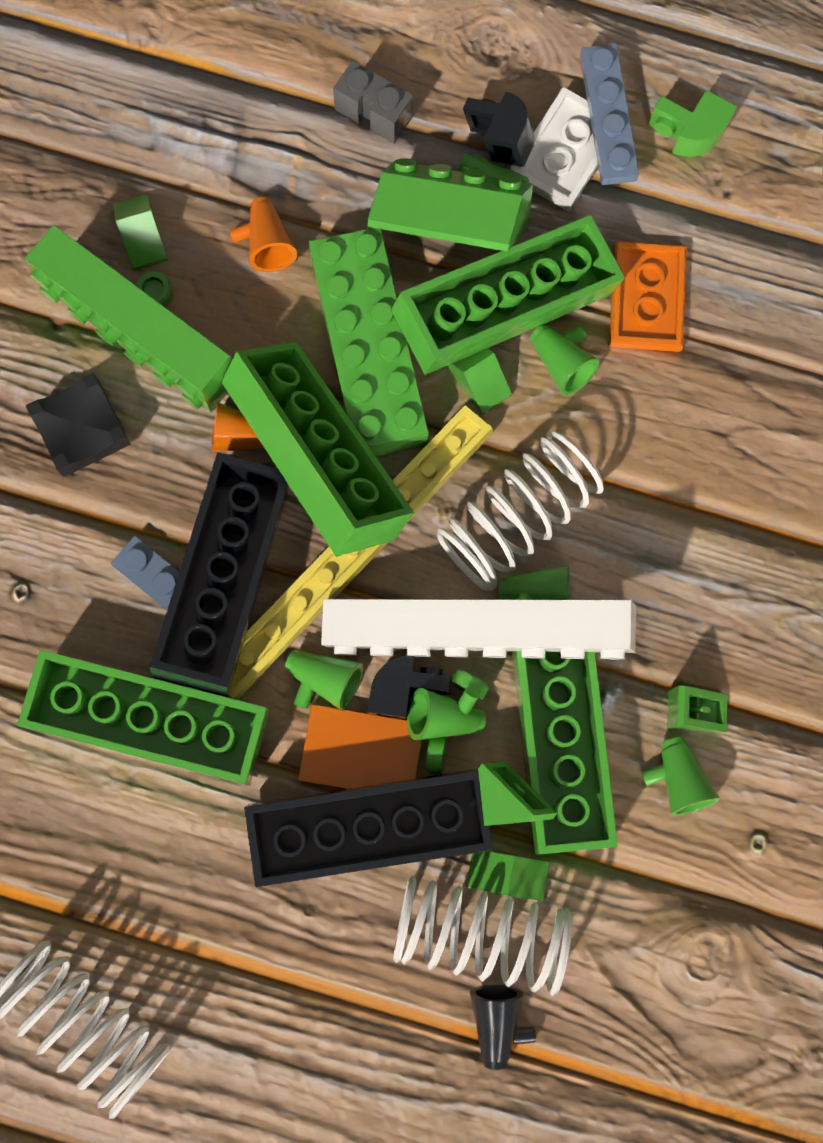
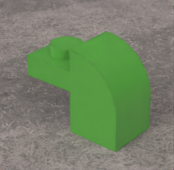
(696, 130)

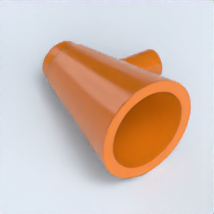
(268, 240)
(232, 431)

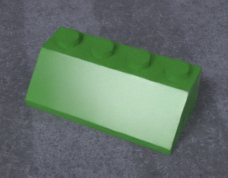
(451, 204)

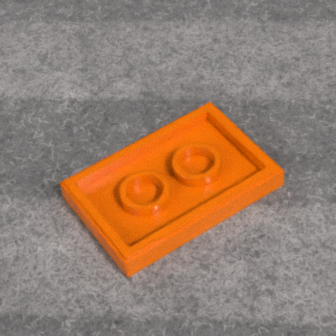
(650, 299)
(357, 749)

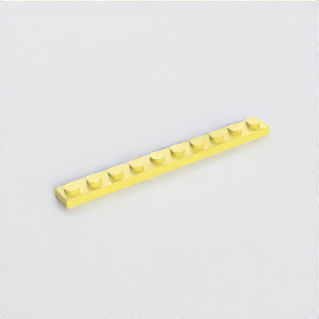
(331, 574)

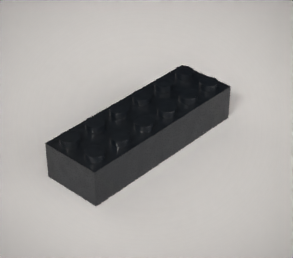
(220, 576)
(366, 827)

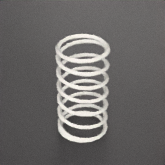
(565, 465)
(404, 953)
(31, 977)

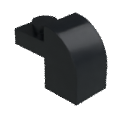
(506, 127)
(394, 681)

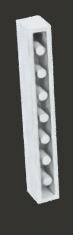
(480, 626)

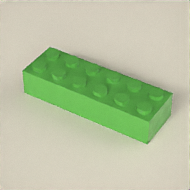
(506, 294)
(129, 318)
(367, 341)
(316, 448)
(144, 717)
(565, 751)

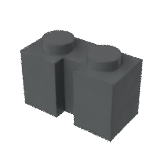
(368, 95)

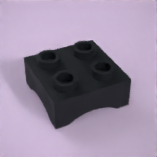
(78, 425)

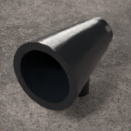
(496, 1019)

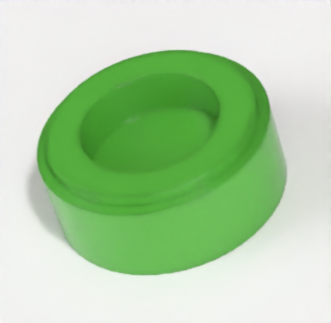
(156, 286)
(463, 679)
(436, 755)

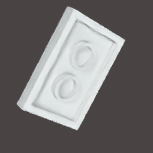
(562, 151)

